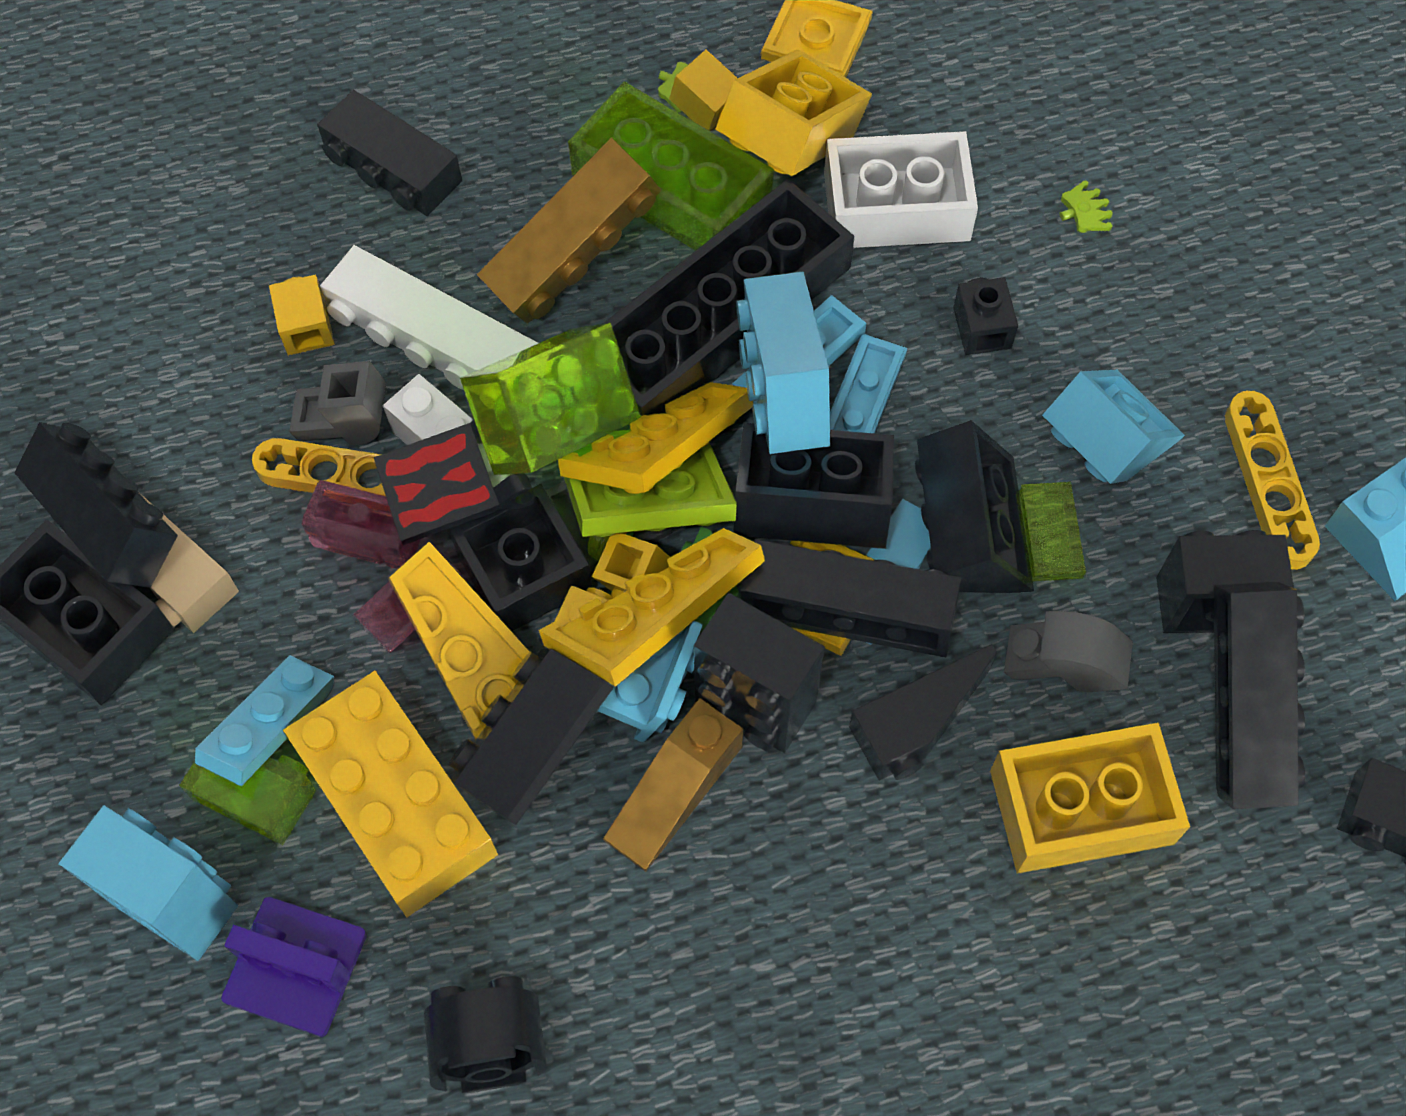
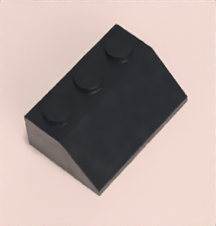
(973, 511)
(528, 733)

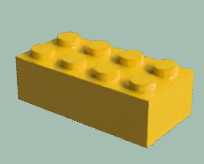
(391, 793)

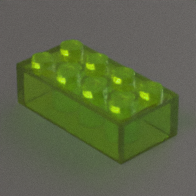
(700, 174)

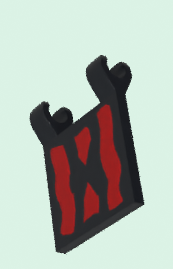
(445, 484)

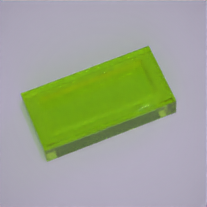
(1052, 531)

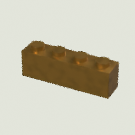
(570, 232)

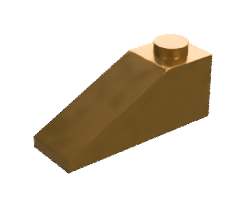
(675, 783)

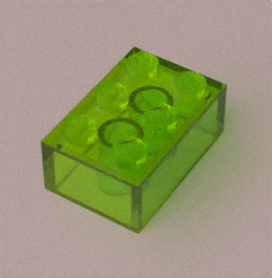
(550, 399)

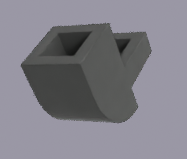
(343, 406)
(1071, 646)

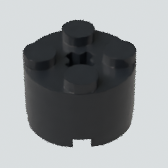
(484, 1035)

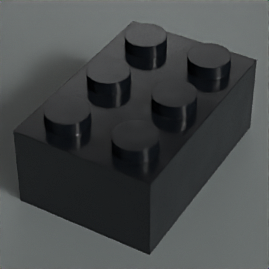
(817, 493)
(75, 617)
(757, 673)

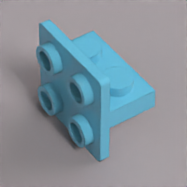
(652, 692)

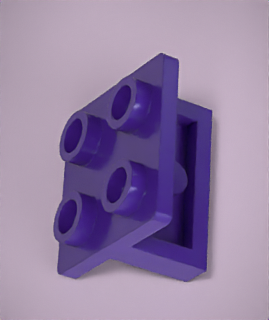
(292, 965)

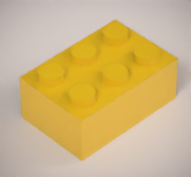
(791, 111)
(1088, 797)

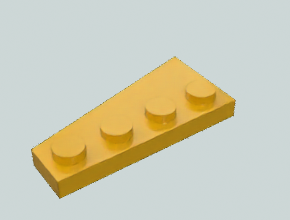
(659, 440)
(656, 607)
(459, 632)

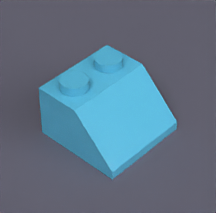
(1110, 425)
(1374, 528)

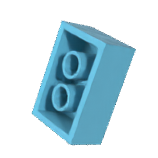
(785, 363)
(152, 879)

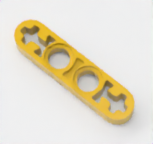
(349, 463)
(1277, 478)

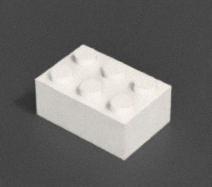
(902, 188)

